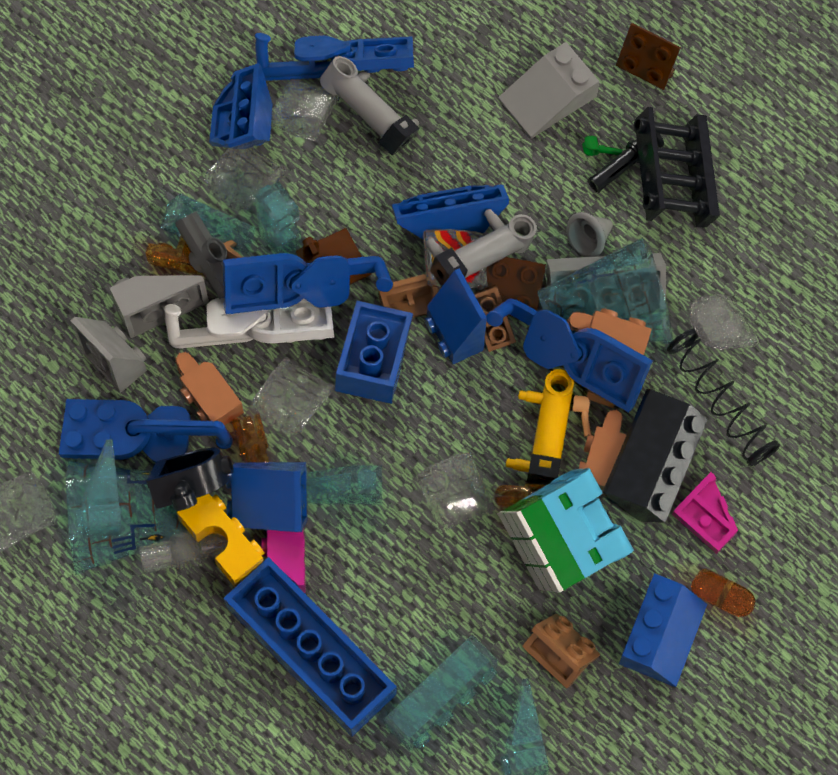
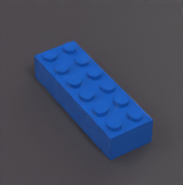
(310, 646)

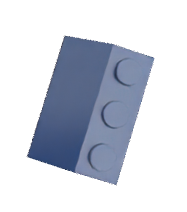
(663, 631)

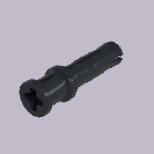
(618, 165)

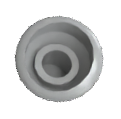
(588, 233)

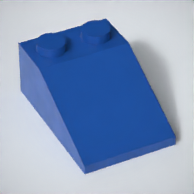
(457, 319)
(373, 352)

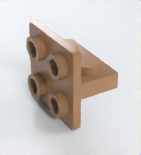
(560, 649)

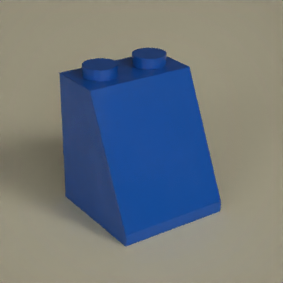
(269, 495)

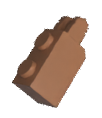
(630, 332)
(207, 390)
(604, 448)

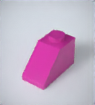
(288, 553)

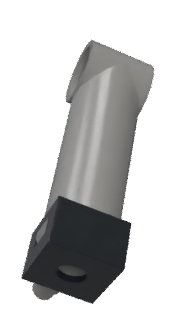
(343, 81)
(485, 250)

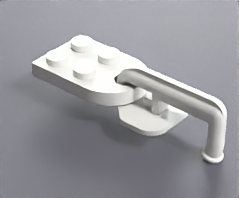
(279, 325)

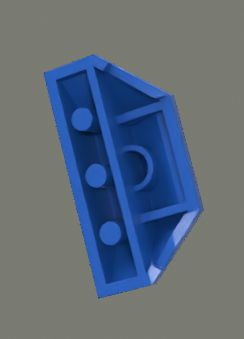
(242, 111)
(451, 209)

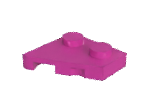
(707, 515)

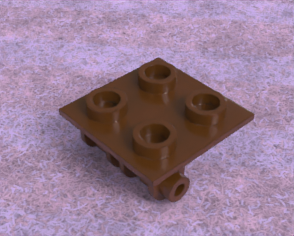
(648, 56)
(332, 245)
(517, 280)

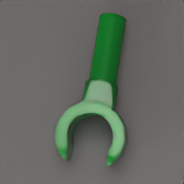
(591, 147)

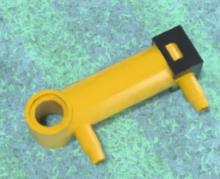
(550, 429)

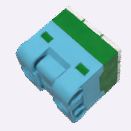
(565, 531)

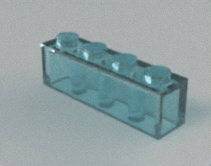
(440, 693)

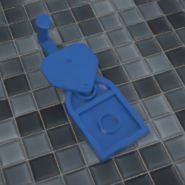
(366, 54)
(264, 280)
(606, 364)
(159, 434)

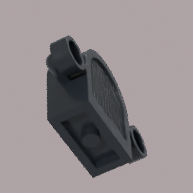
(188, 476)

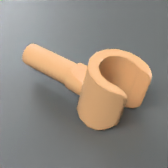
(582, 404)

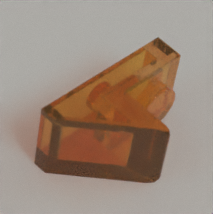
(168, 257)

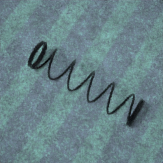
(772, 446)

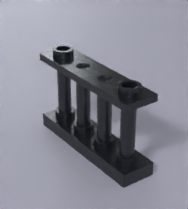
(697, 157)

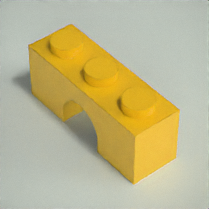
(209, 518)

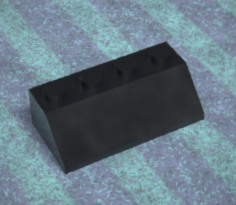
(655, 456)

